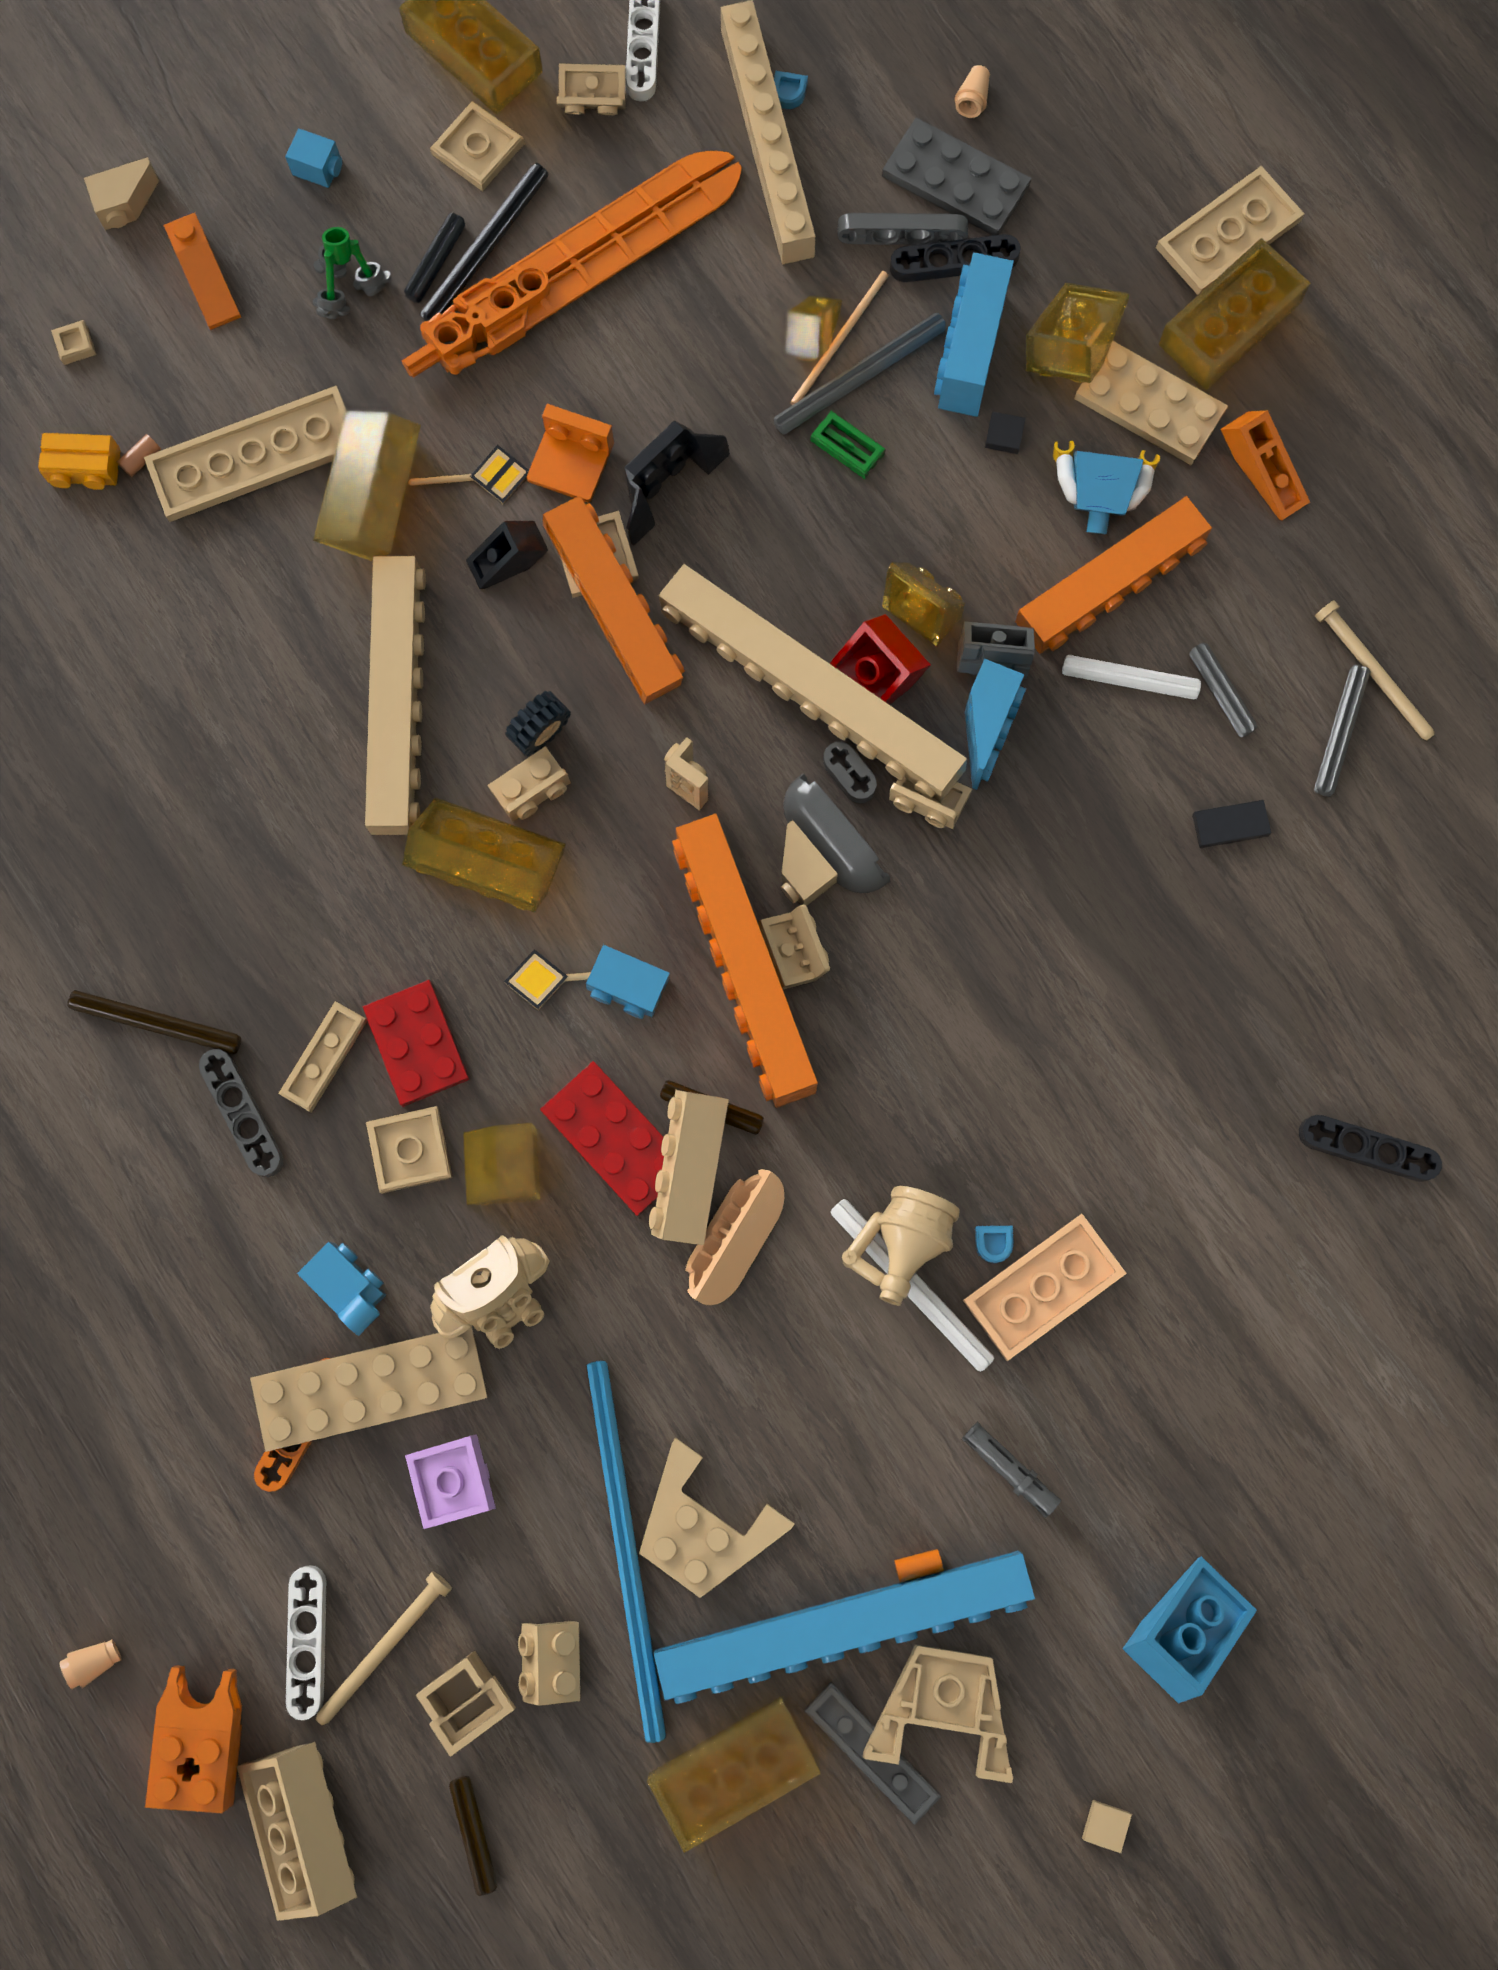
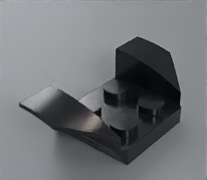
(663, 458)

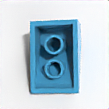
(1190, 1631)

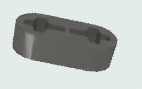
(843, 777)

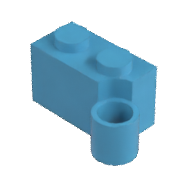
(344, 1285)

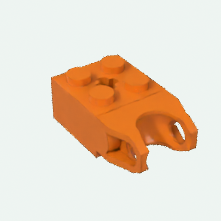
(200, 1732)

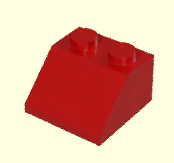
(881, 659)

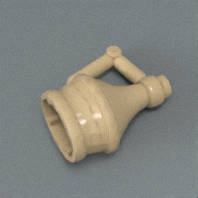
(914, 1230)

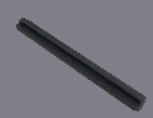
(486, 241)

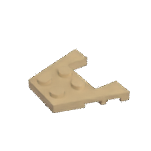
(693, 1541)
(945, 1693)

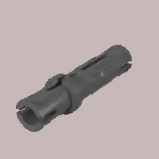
(1017, 1475)

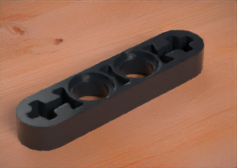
(953, 252)
(1369, 1149)

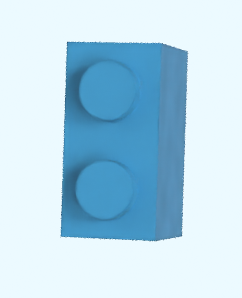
(627, 982)

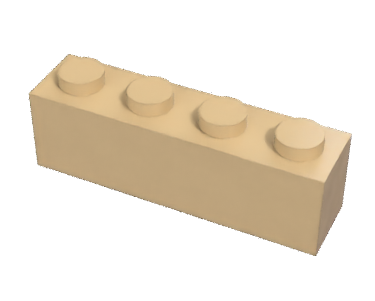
(688, 1167)

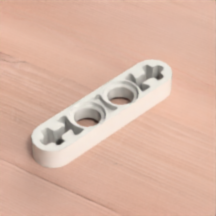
(642, 39)
(312, 1642)

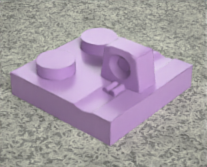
(450, 1481)

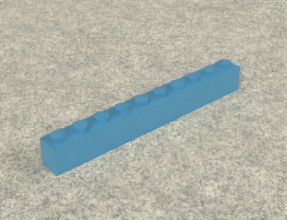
(842, 1626)

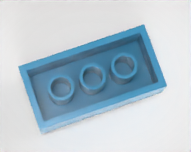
(972, 334)

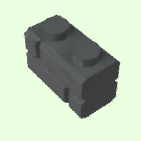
(998, 643)

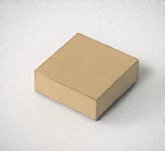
(73, 342)
(1106, 1826)

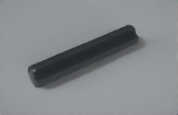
(434, 257)

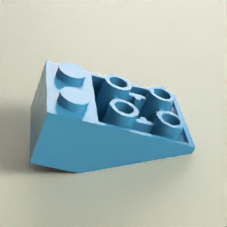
(990, 703)

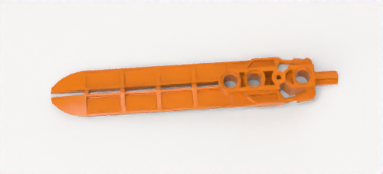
(575, 262)

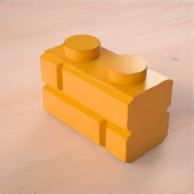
(79, 460)

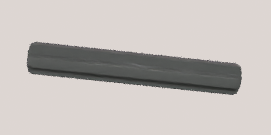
(1342, 730)

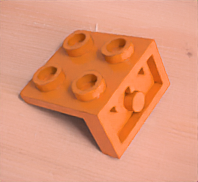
(571, 453)

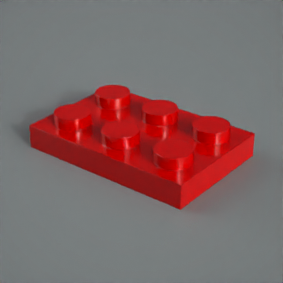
(415, 1043)

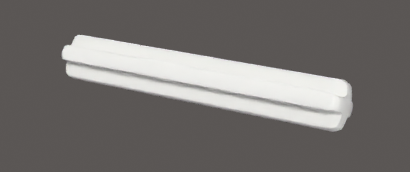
(1131, 677)

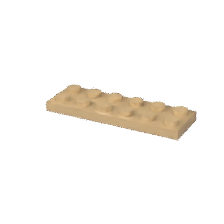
(247, 454)
(367, 1388)

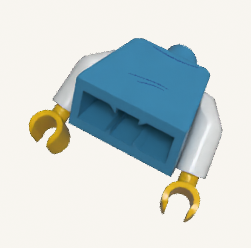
(1103, 483)

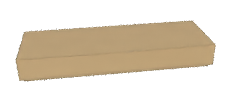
(323, 1056)

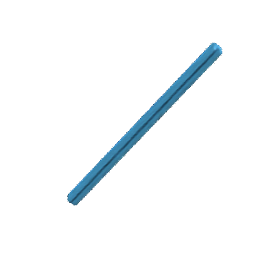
(626, 1552)

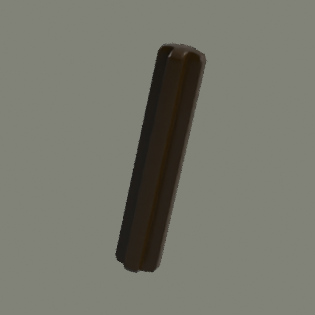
(735, 1115)
(473, 1835)

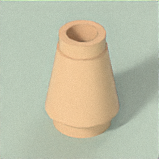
(973, 92)
(89, 1663)

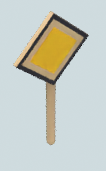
(539, 979)

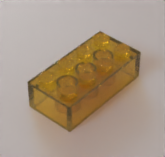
(474, 46)
(1233, 313)
(733, 1774)

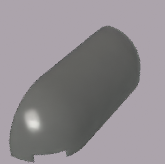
(833, 837)

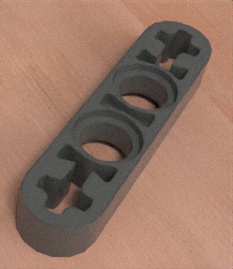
(901, 228)
(237, 1115)

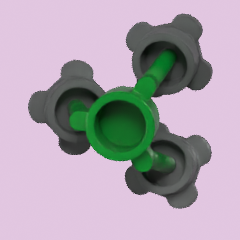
(333, 258)

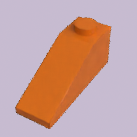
(202, 270)
(1266, 462)

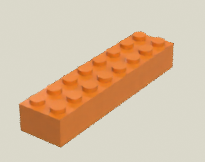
(746, 961)

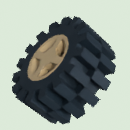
(538, 723)

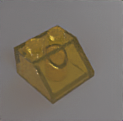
(501, 1164)

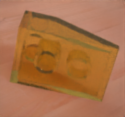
(1075, 332)
(921, 601)

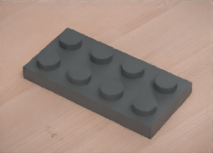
(956, 177)

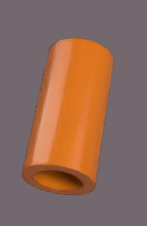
(918, 1565)

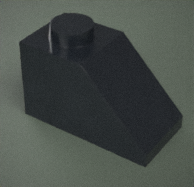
(506, 552)

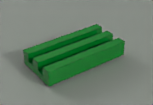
(839, 454)

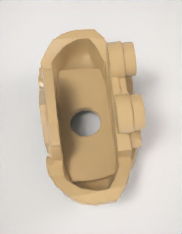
(494, 1298)

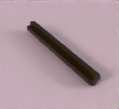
(154, 1022)

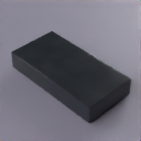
(1231, 823)

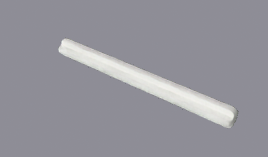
(919, 1292)

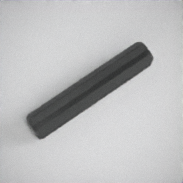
(1223, 690)

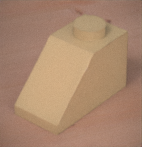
(122, 192)
(804, 868)

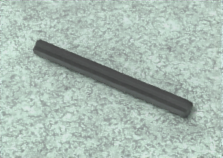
(859, 373)

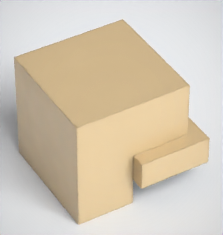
(464, 1703)

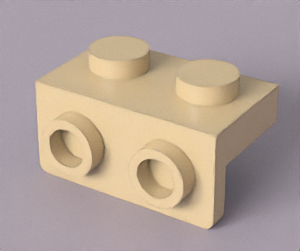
(592, 88)
(936, 813)
(794, 947)
(550, 1663)

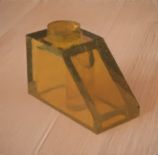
(812, 327)

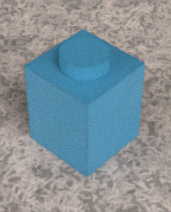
(314, 158)

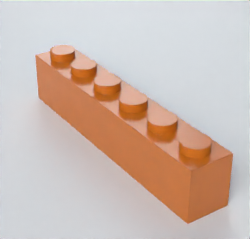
(1115, 574)
(612, 599)

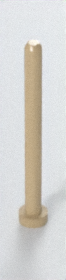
(1379, 675)
(436, 1586)

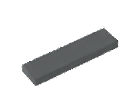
(851, 1732)

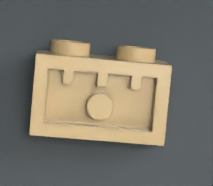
(685, 775)
(529, 785)

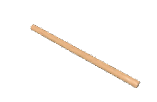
(840, 337)

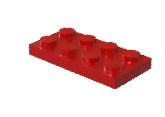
(609, 1135)

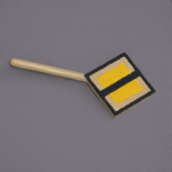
(497, 474)

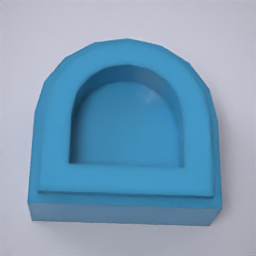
(790, 89)
(994, 1242)

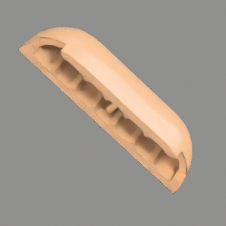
(735, 1237)

